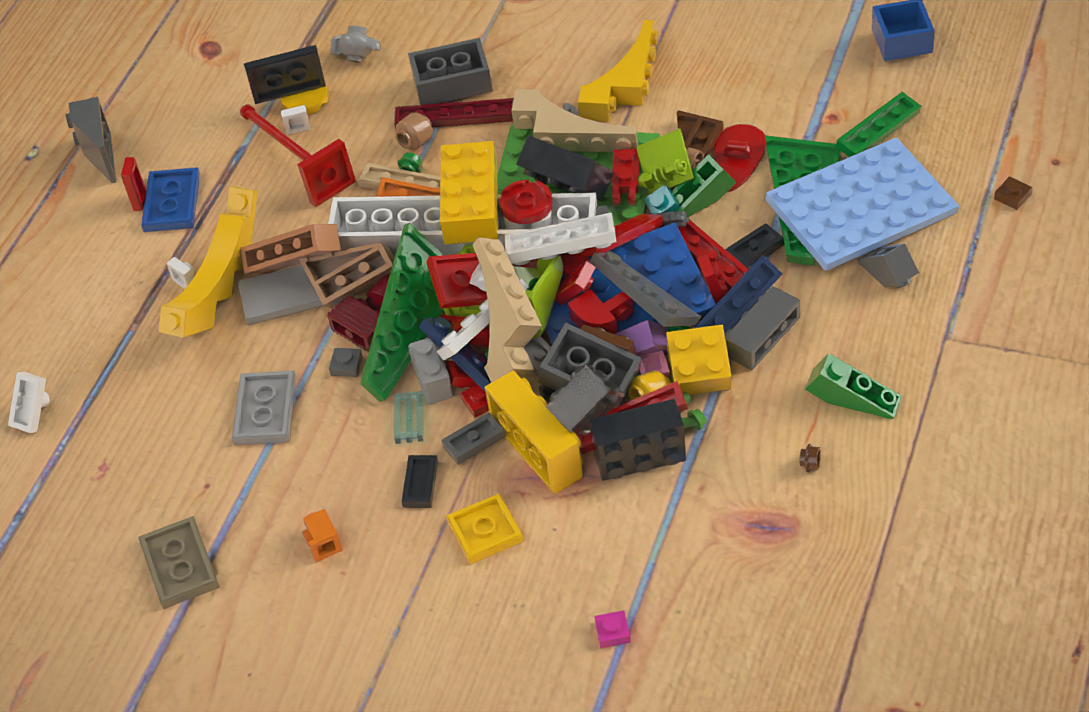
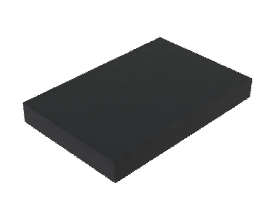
(285, 74)

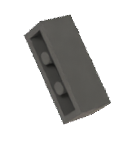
(762, 327)

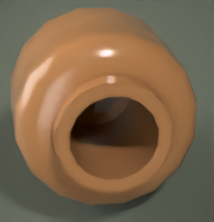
(413, 131)

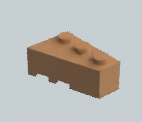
(347, 271)

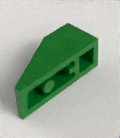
(706, 188)

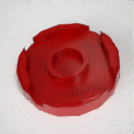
(526, 202)

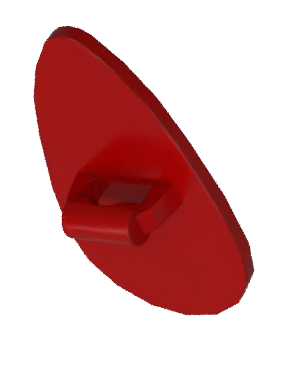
(740, 151)

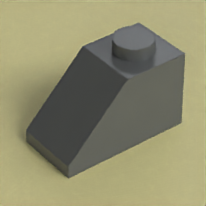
(890, 265)

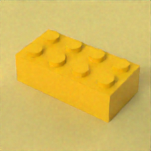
(468, 192)
(535, 431)

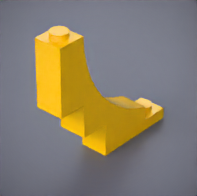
(196, 305)

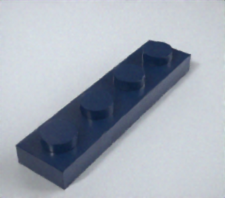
(742, 295)
(466, 358)

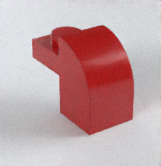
(590, 311)

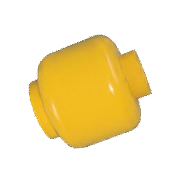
(647, 383)

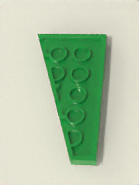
(792, 160)
(405, 305)

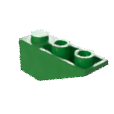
(850, 388)

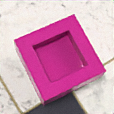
(612, 629)

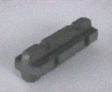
(678, 217)

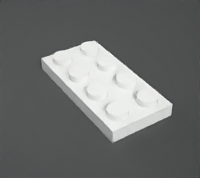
(560, 238)

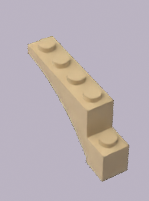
(566, 129)
(510, 312)

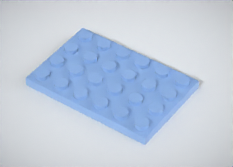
(861, 203)

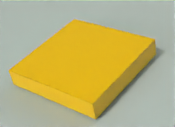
(484, 528)

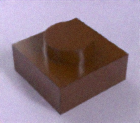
(1013, 193)

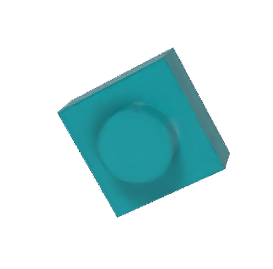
(662, 201)

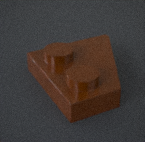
(699, 131)

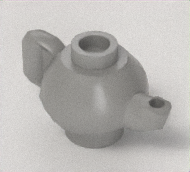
(354, 44)

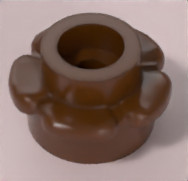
(810, 457)

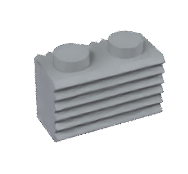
(430, 371)

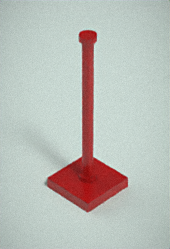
(323, 172)

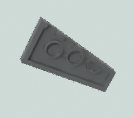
(649, 296)

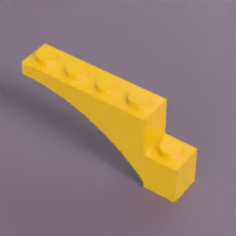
(624, 82)

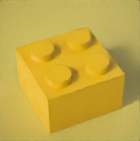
(699, 359)

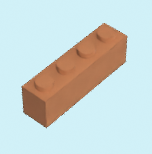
(289, 248)

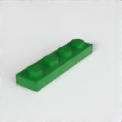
(878, 125)

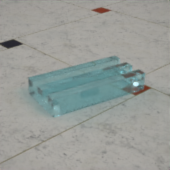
(409, 434)

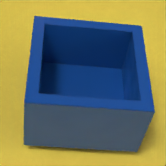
(902, 29)

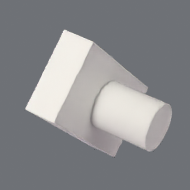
(27, 402)

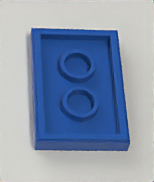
(171, 199)

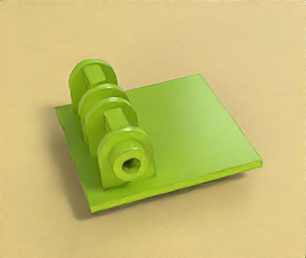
(664, 162)

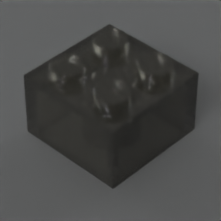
(584, 398)

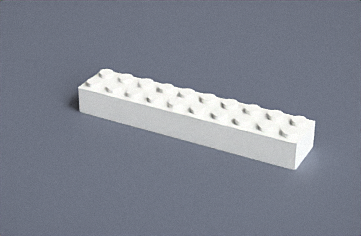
(382, 219)

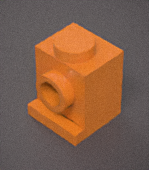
(321, 535)

